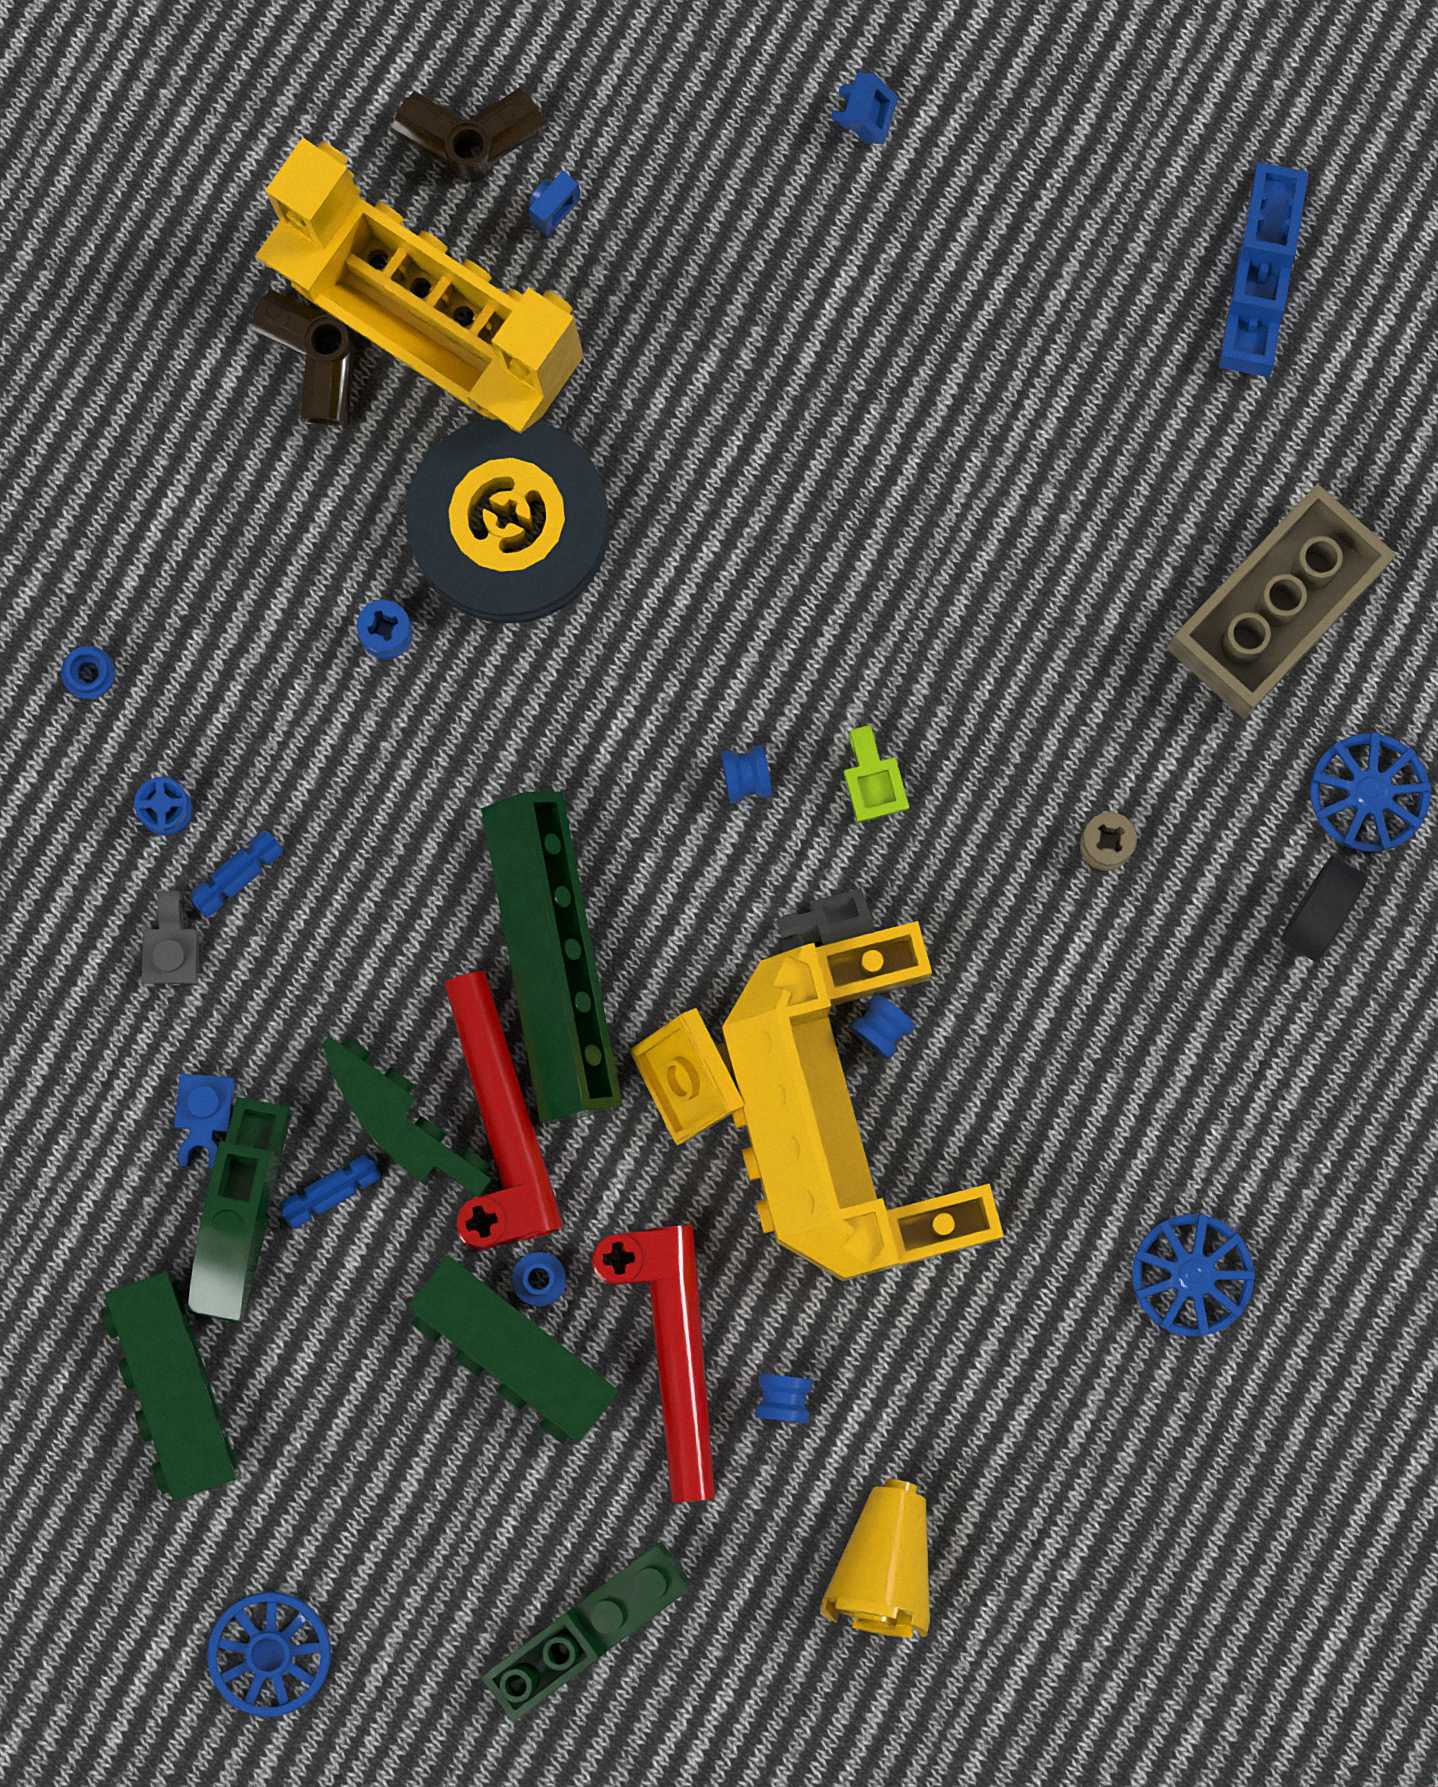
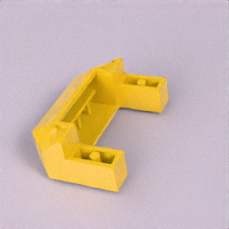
(499, 365)
(804, 1119)

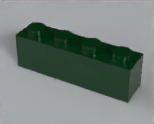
(513, 1350)
(171, 1386)

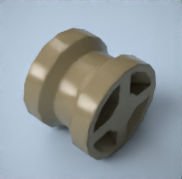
(1100, 848)

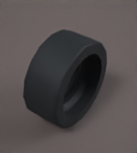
(1324, 908)

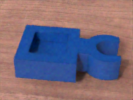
(203, 1108)

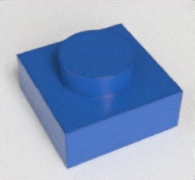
(553, 202)

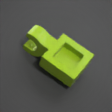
(875, 784)

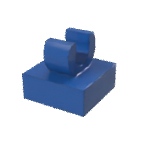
(868, 108)

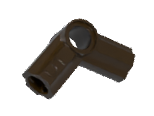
(443, 133)
(325, 376)

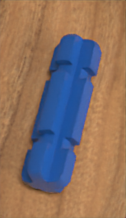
(236, 873)
(330, 1190)

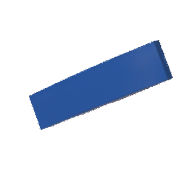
(1263, 269)

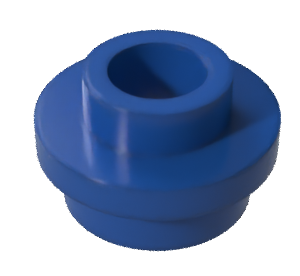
(77, 661)
(556, 1283)

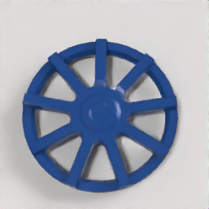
(1371, 792)
(1193, 1275)
(269, 1654)

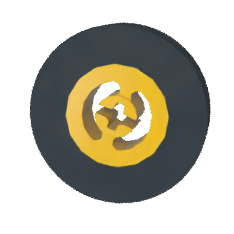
(476, 573)

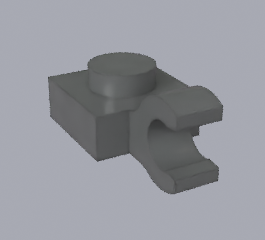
(830, 921)
(171, 950)

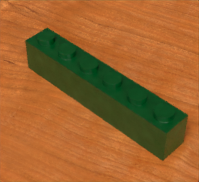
(551, 956)

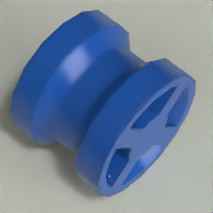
(389, 639)
(746, 774)
(160, 796)
(882, 1026)
(784, 1398)

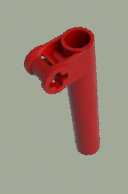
(527, 1200)
(668, 1263)

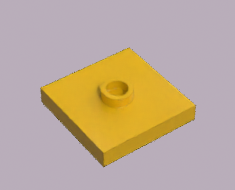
(686, 1077)

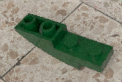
(384, 1108)
(235, 1210)
(587, 1631)

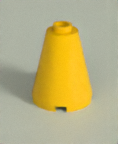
(885, 1566)

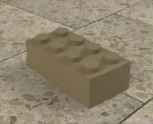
(1280, 601)

